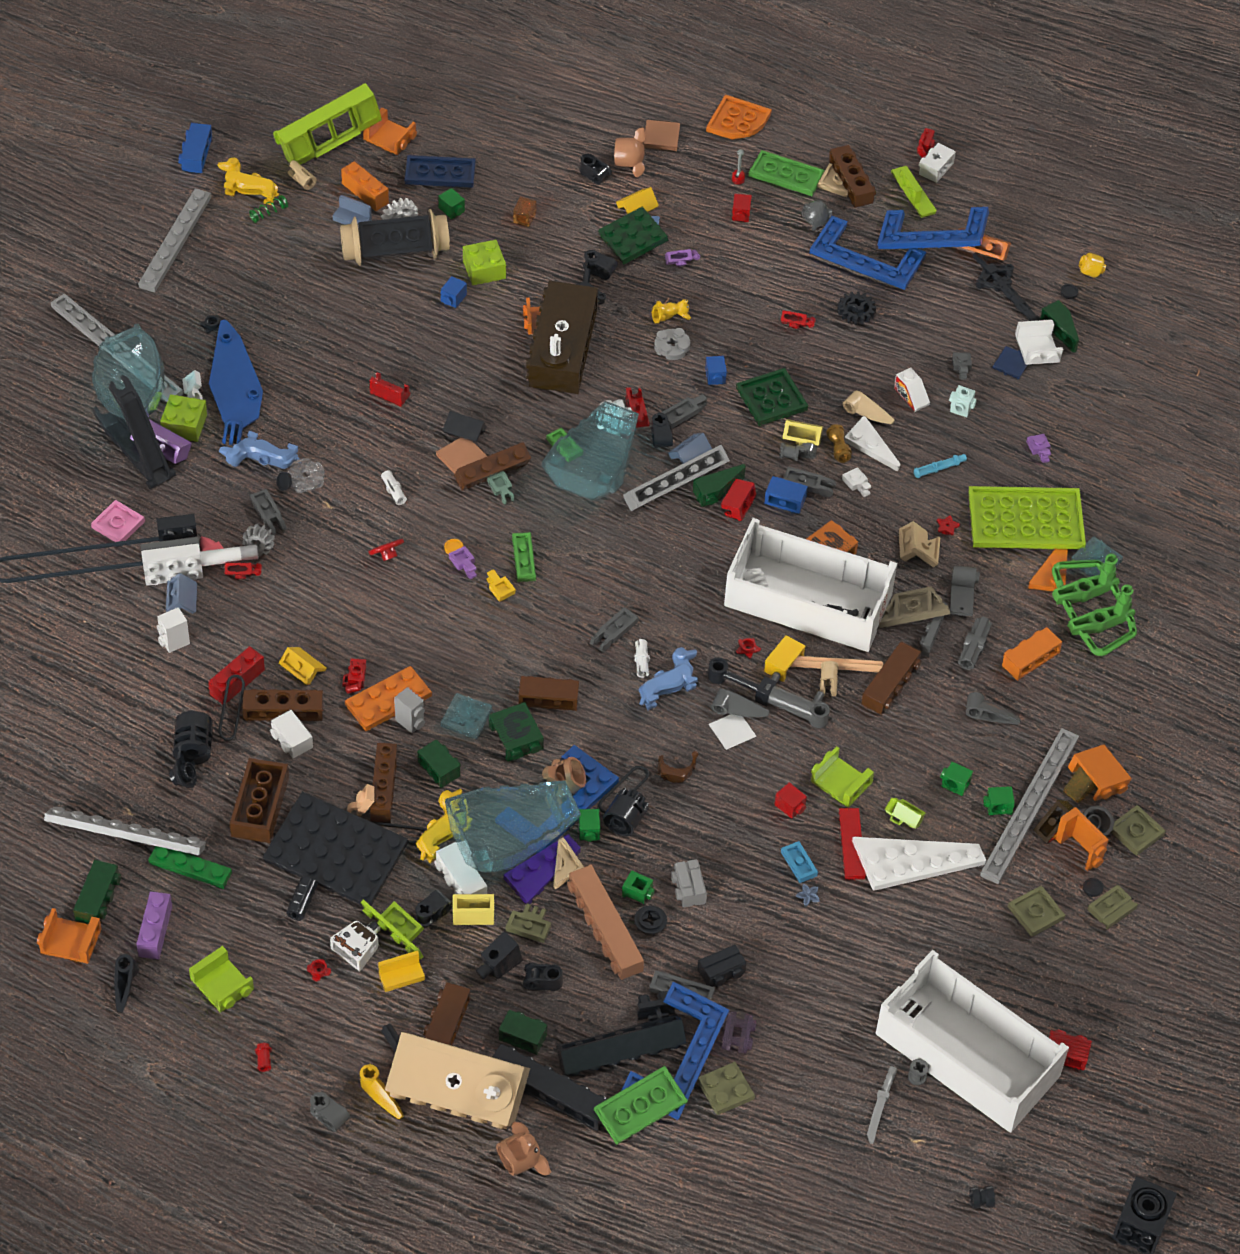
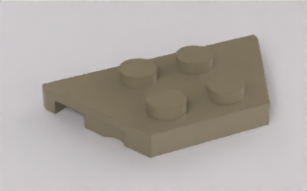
(913, 606)

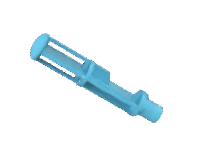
(940, 465)

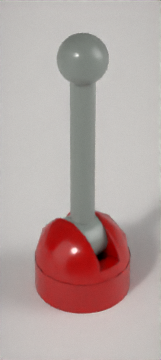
(740, 174)

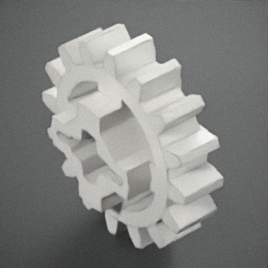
(400, 209)

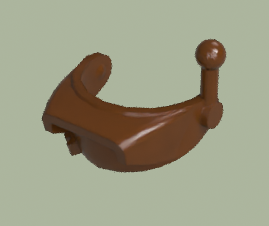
(676, 775)

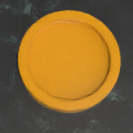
(452, 545)

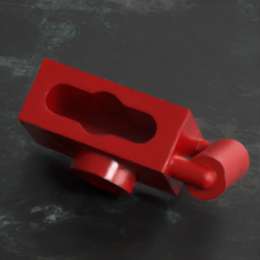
(926, 142)
(796, 320)
(240, 570)
(356, 676)

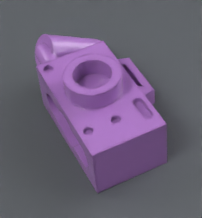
(681, 257)

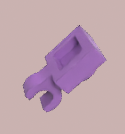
(1039, 445)
(464, 559)

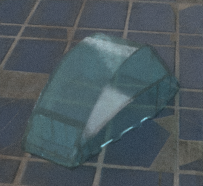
(594, 454)
(509, 823)

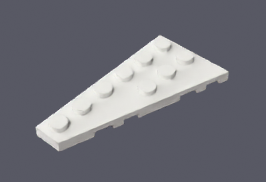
(904, 861)

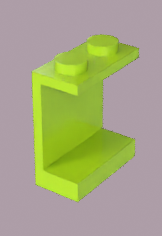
(840, 778)
(220, 980)

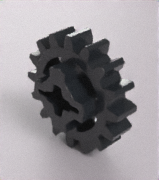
(856, 308)

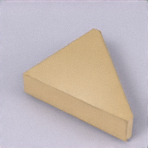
(831, 182)
(928, 551)
(565, 863)

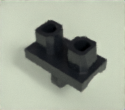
(653, 1009)

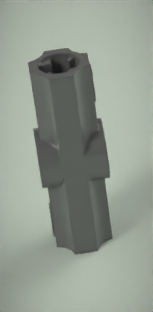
(975, 643)

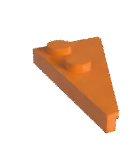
(1043, 578)

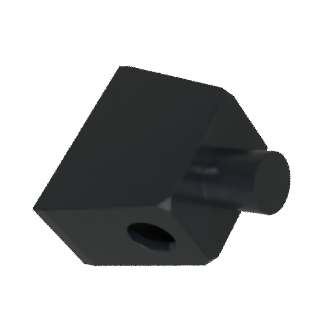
(500, 957)

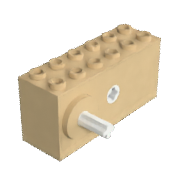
(427, 1072)

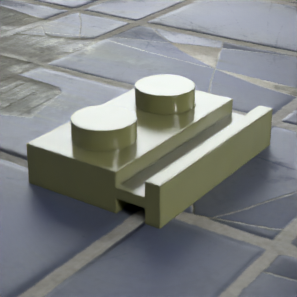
(1112, 906)

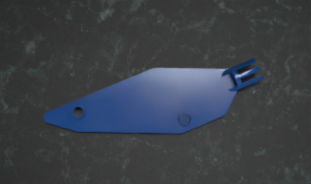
(234, 383)

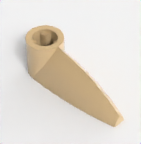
(864, 406)

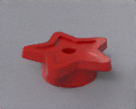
(947, 530)
(747, 642)

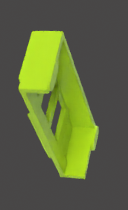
(297, 137)

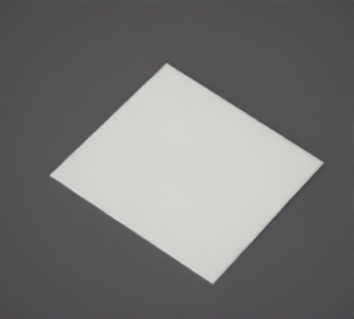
(732, 730)

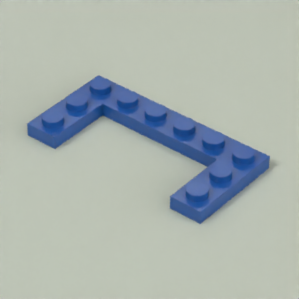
(894, 239)
(826, 248)
(599, 783)
(711, 1020)

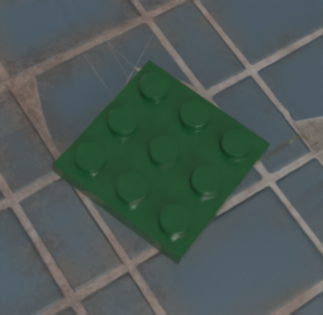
(633, 235)
(771, 396)

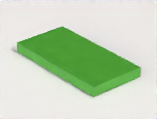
(786, 173)
(640, 1105)

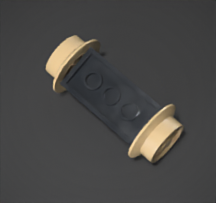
(395, 237)

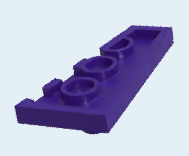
(536, 872)

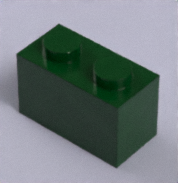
(439, 763)
(523, 1031)

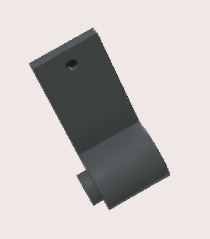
(963, 590)

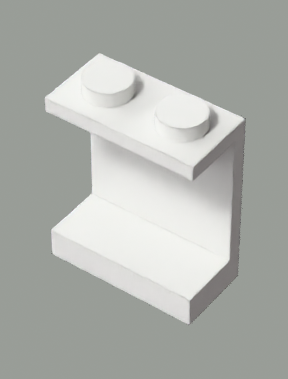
(1037, 342)

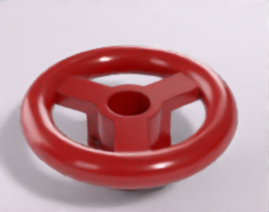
(387, 550)

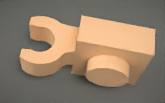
(363, 800)

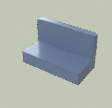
(350, 208)
(690, 448)
(181, 593)

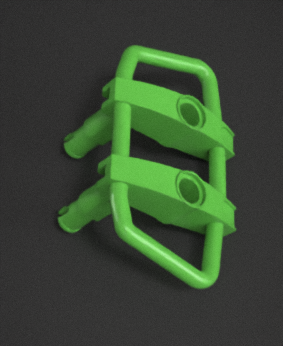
(1094, 587)

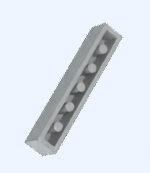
(676, 477)

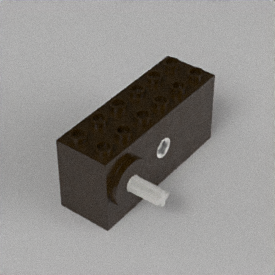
(562, 337)

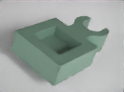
(501, 485)

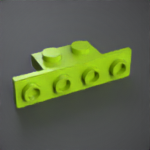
(913, 191)
(398, 922)

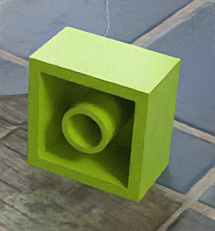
(484, 262)
(184, 416)

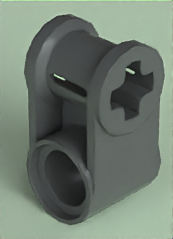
(330, 1114)

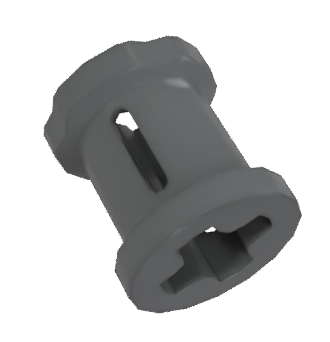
(918, 1071)

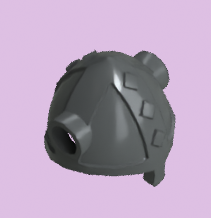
(816, 213)
(1100, 818)

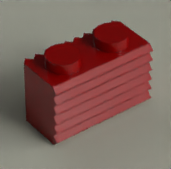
(1078, 1048)

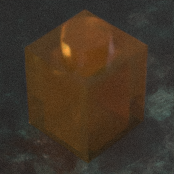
(524, 211)

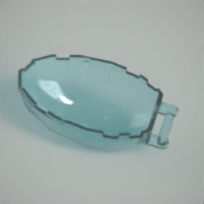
(136, 357)

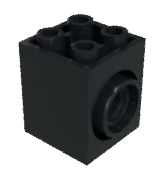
(1144, 1216)

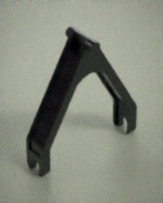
(145, 449)

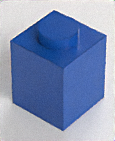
(453, 292)
(715, 370)

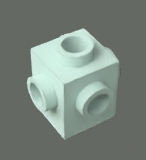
(962, 401)

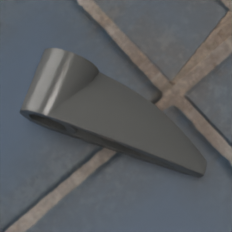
(732, 703)
(988, 711)

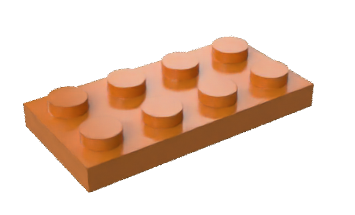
(377, 702)

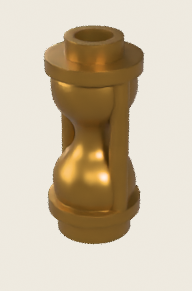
(841, 450)

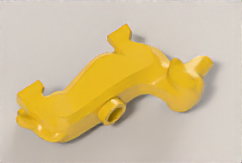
(246, 183)
(437, 830)

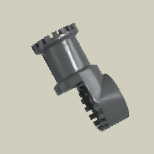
(805, 450)

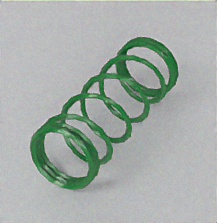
(281, 204)

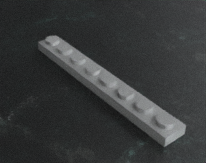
(174, 240)
(130, 832)

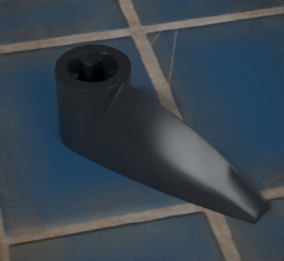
(123, 979)

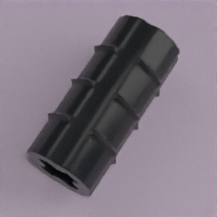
(301, 898)

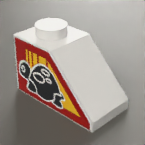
(911, 389)

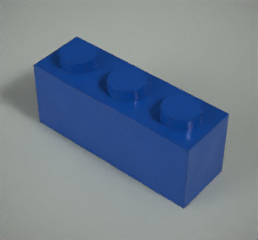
(195, 148)

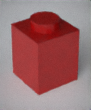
(741, 207)
(790, 800)

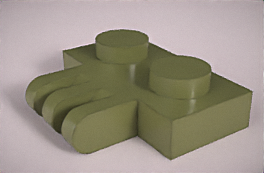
(529, 924)

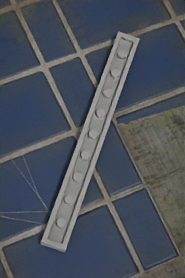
(97, 332)
(1029, 806)

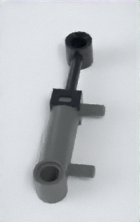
(768, 693)

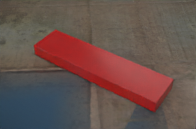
(849, 828)

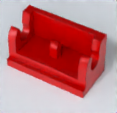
(388, 390)
(637, 405)
(739, 499)

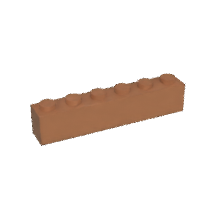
(606, 922)

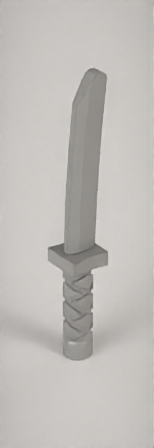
(883, 1096)

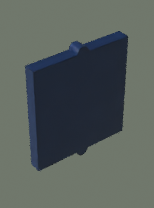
(1010, 363)

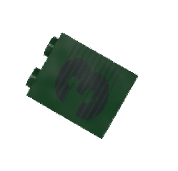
(517, 731)

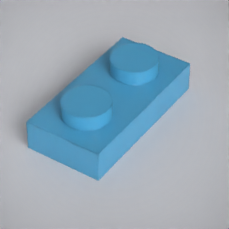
(799, 862)

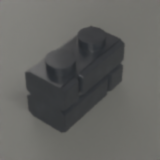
(722, 966)

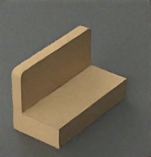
(911, 535)

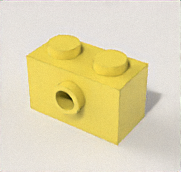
(802, 432)
(473, 909)

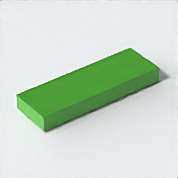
(523, 557)

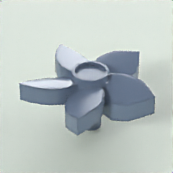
(808, 895)

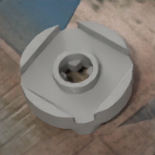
(676, 336)

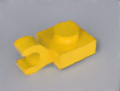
(500, 587)

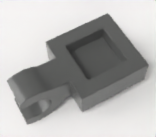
(963, 363)

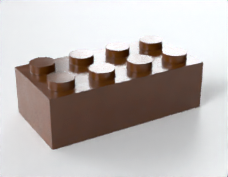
(259, 800)

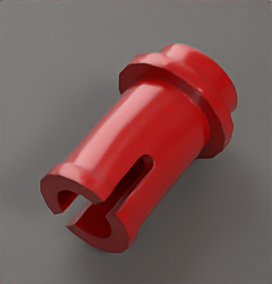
(263, 1056)

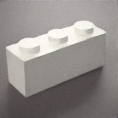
(457, 873)

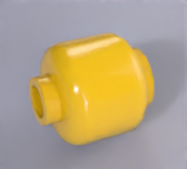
(1092, 265)

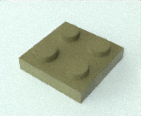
(1137, 830)
(1036, 911)
(726, 1088)

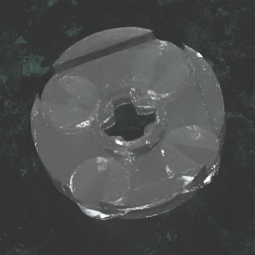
(310, 483)

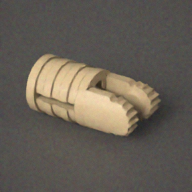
(301, 175)
(829, 676)

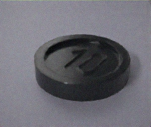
(1069, 291)
(284, 481)
(1093, 887)

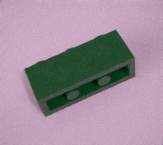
(97, 892)

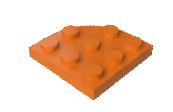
(738, 118)

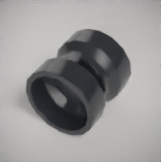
(982, 1197)

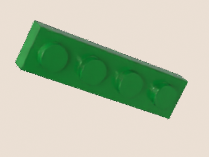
(190, 866)

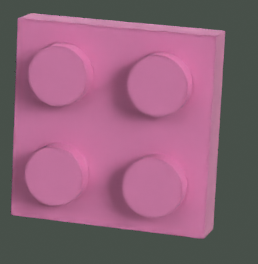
(117, 522)

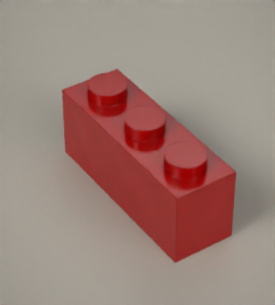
(247, 665)

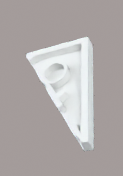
(868, 441)

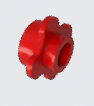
(318, 964)

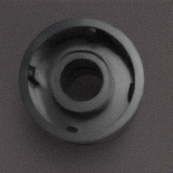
(625, 812)

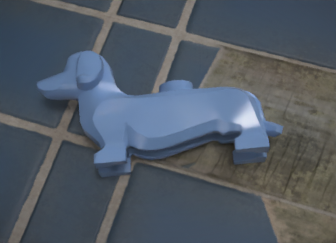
(260, 451)
(670, 681)

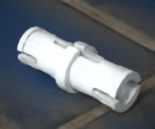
(393, 487)
(642, 658)

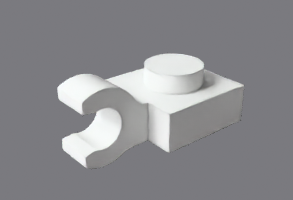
(191, 385)
(857, 480)

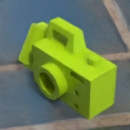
(904, 812)

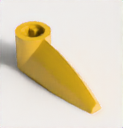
(375, 1089)

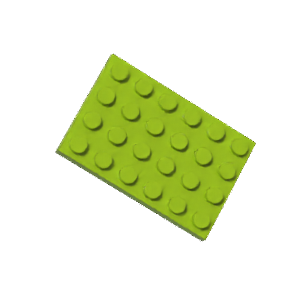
(1026, 517)

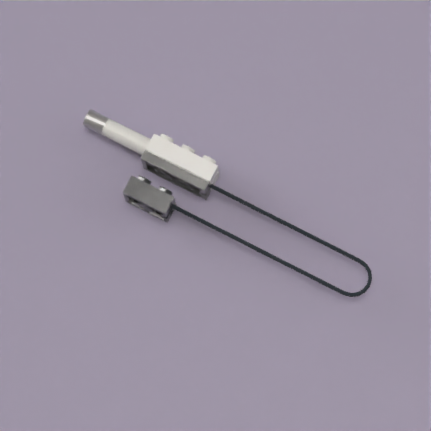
(162, 560)

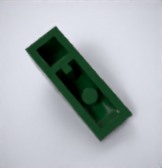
(1063, 324)
(715, 486)

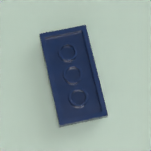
(440, 171)

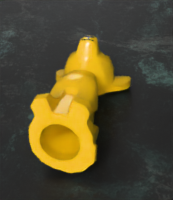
(665, 311)

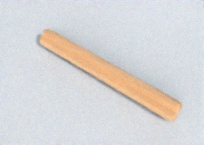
(844, 664)

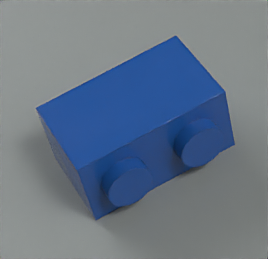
(786, 494)

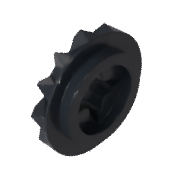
(657, 915)

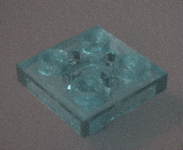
(1097, 551)
(468, 711)

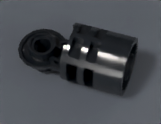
(190, 746)

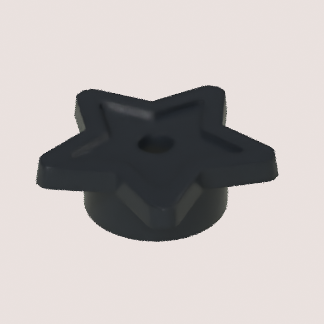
(211, 319)

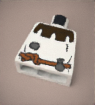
(356, 943)

